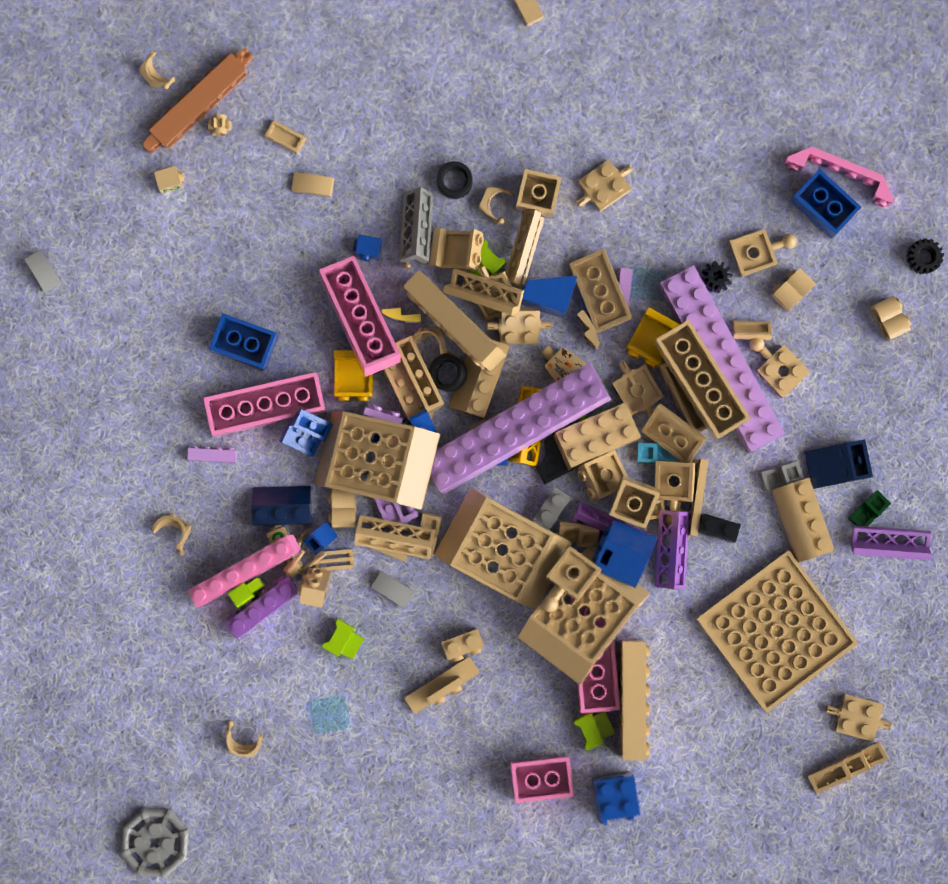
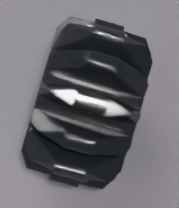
(720, 283)

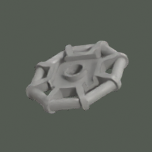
(154, 854)

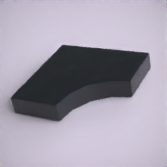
(553, 463)

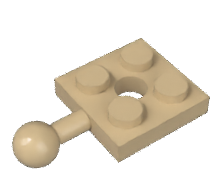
(759, 241)
(770, 367)
(683, 492)
(572, 586)

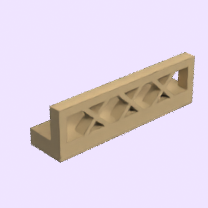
(524, 247)
(478, 297)
(699, 486)
(394, 541)

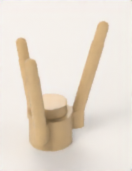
(294, 565)

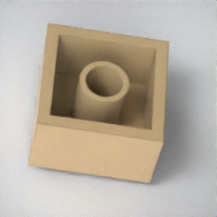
(538, 192)
(634, 502)

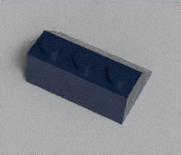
(281, 505)

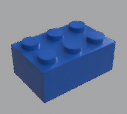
(825, 203)
(243, 342)

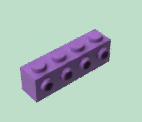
(263, 607)

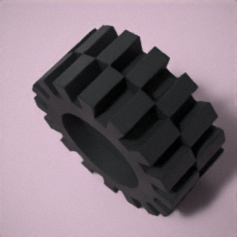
(928, 245)

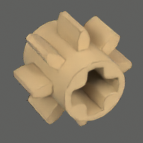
(219, 125)

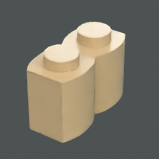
(793, 289)
(890, 318)
(343, 509)

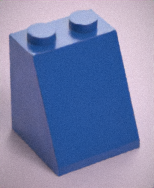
(549, 294)

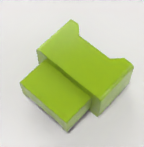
(490, 260)
(245, 592)
(344, 640)
(594, 728)

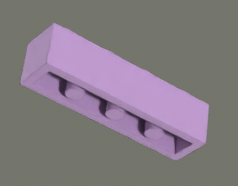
(625, 278)
(212, 455)

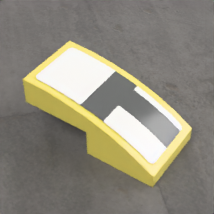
(396, 315)

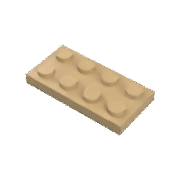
(601, 291)

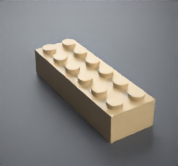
(453, 322)
(701, 380)
(633, 700)

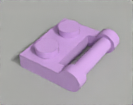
(379, 413)
(391, 512)

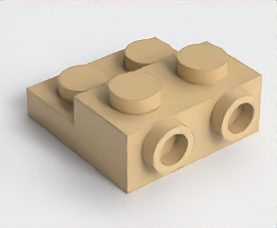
(602, 475)

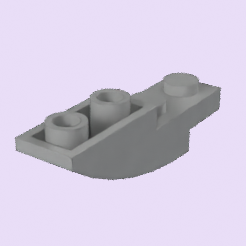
(552, 508)

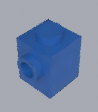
(367, 247)
(320, 538)

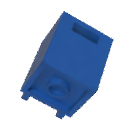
(624, 552)
(616, 796)

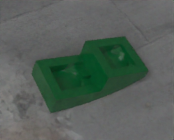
(869, 510)

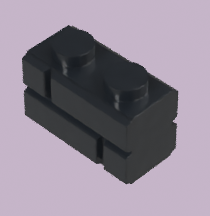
(718, 528)

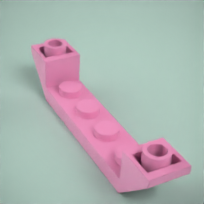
(881, 195)

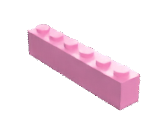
(244, 570)

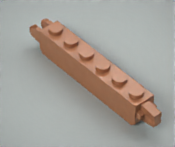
(198, 101)

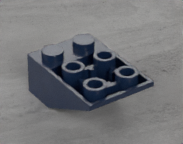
(838, 464)

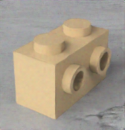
(314, 587)
(462, 644)

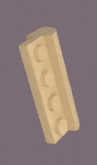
(412, 381)
(802, 520)

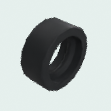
(457, 166)
(461, 372)

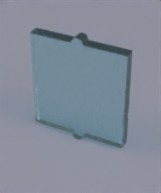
(646, 283)
(330, 715)

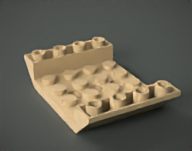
(400, 463)
(474, 540)
(573, 640)

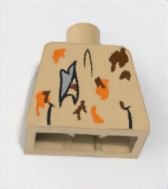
(561, 363)

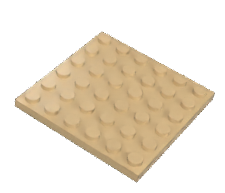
(777, 631)

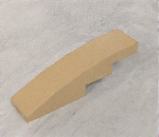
(848, 767)

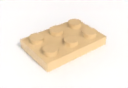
(673, 434)

